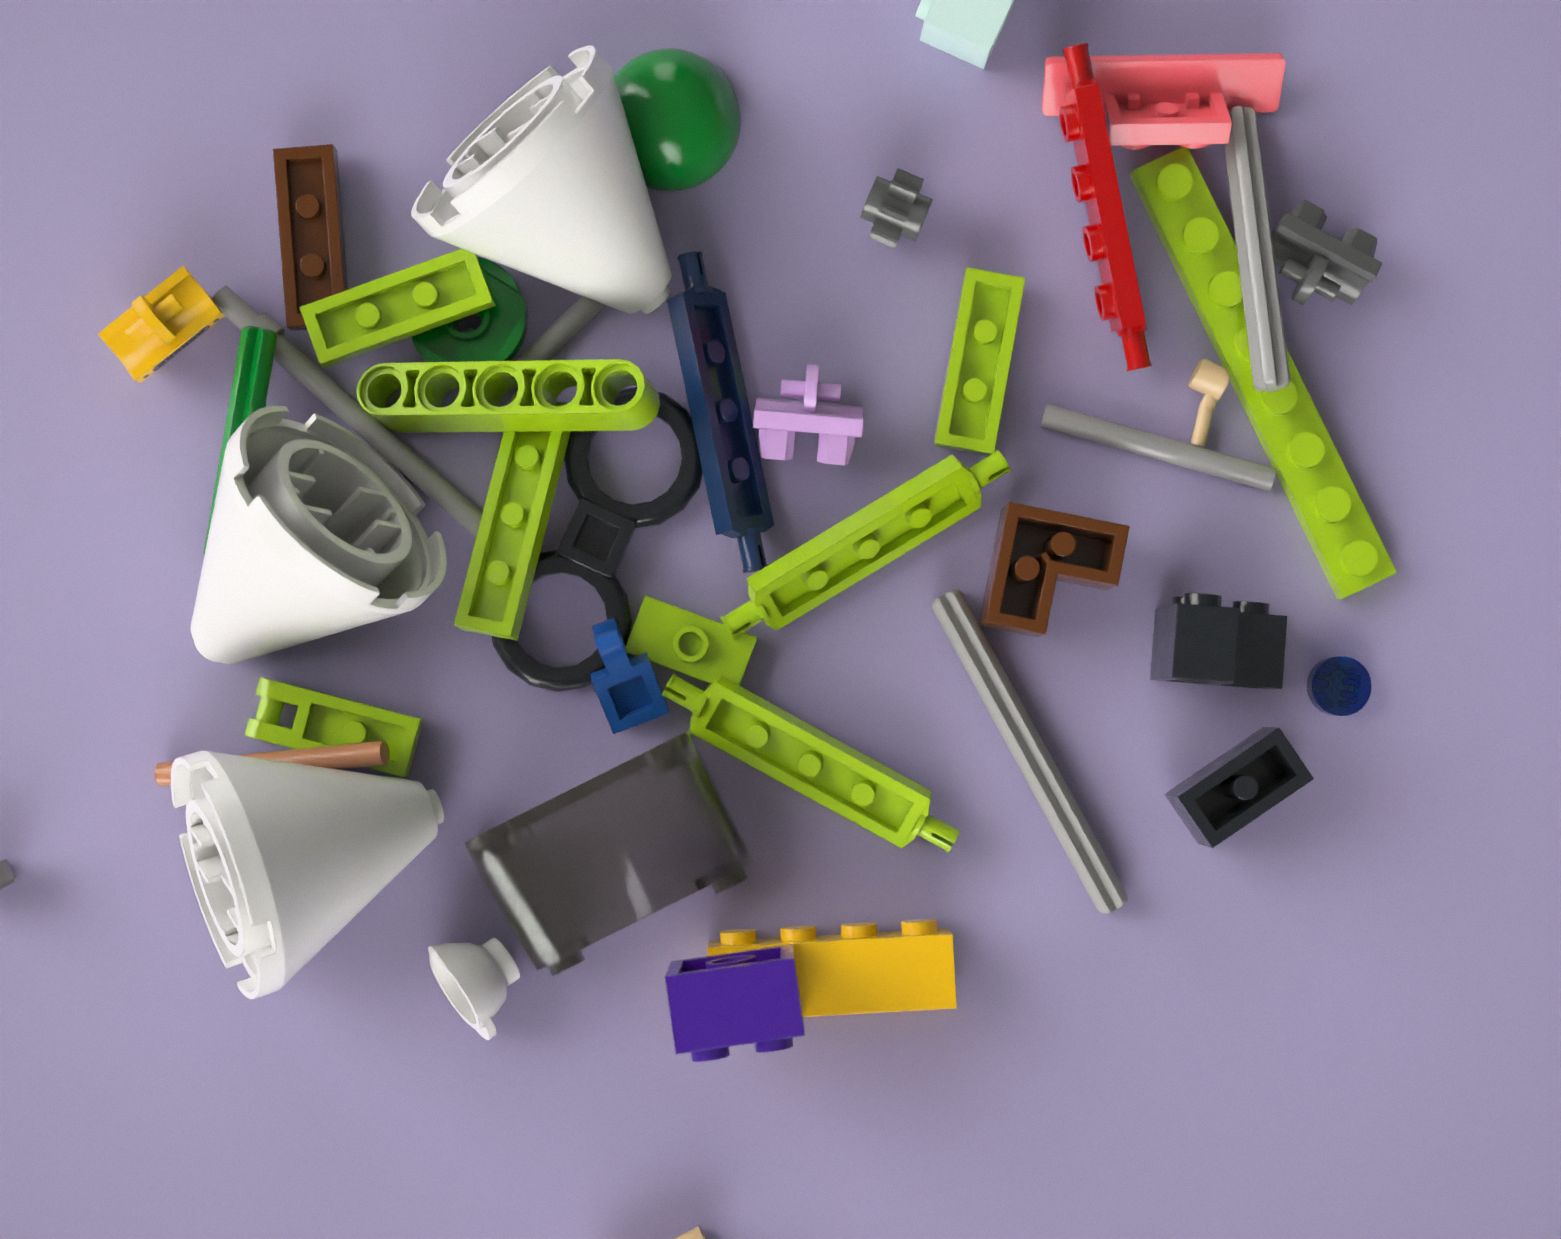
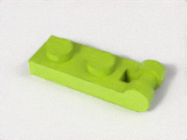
(333, 721)

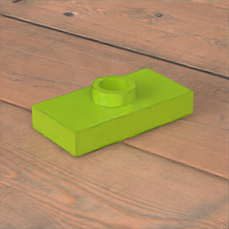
(689, 642)

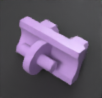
(782, 418)

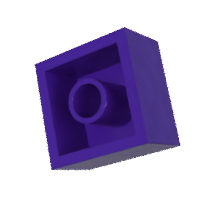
(735, 1002)

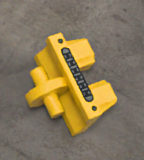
(161, 324)

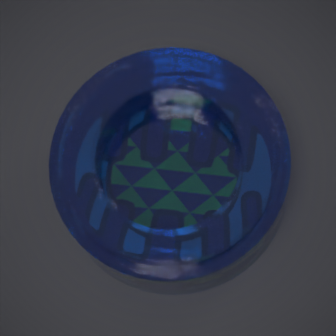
(1339, 686)

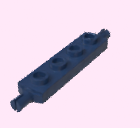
(720, 412)

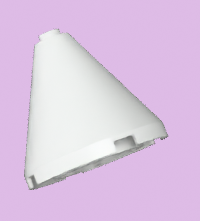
(556, 191)
(307, 540)
(291, 853)

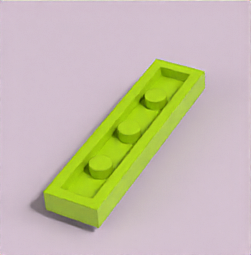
(511, 532)

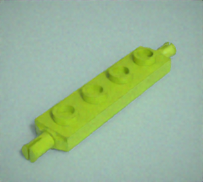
(864, 542)
(811, 762)

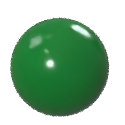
(678, 117)

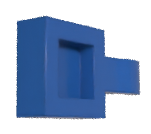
(626, 685)

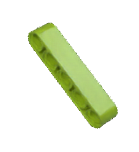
(485, 382)

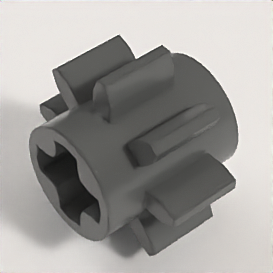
(896, 208)

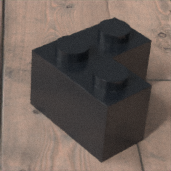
(1218, 644)

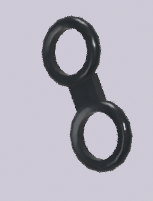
(599, 540)

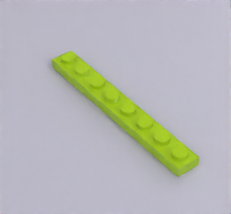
(1282, 419)

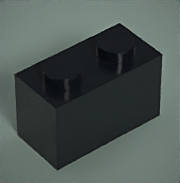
(1239, 786)

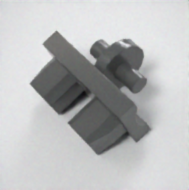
(1320, 260)

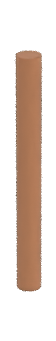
(333, 757)

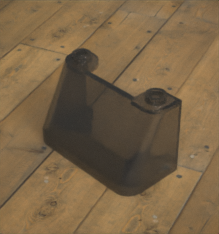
(611, 852)

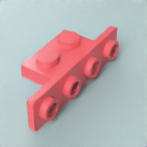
(1172, 96)

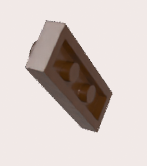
(309, 227)

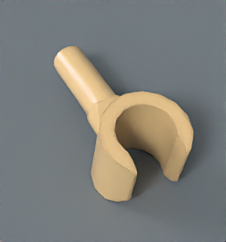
(1211, 381)

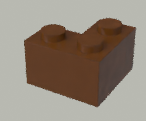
(1036, 550)

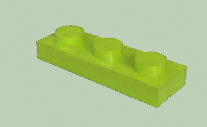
(397, 306)
(979, 361)

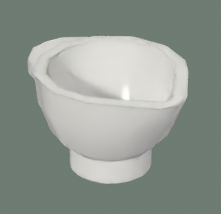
(474, 980)

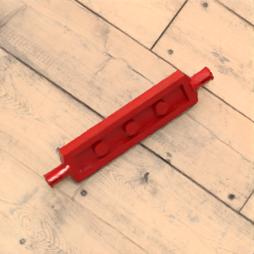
(1097, 184)

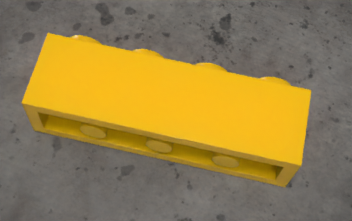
(863, 967)

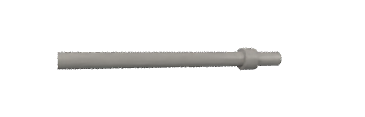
(353, 414)

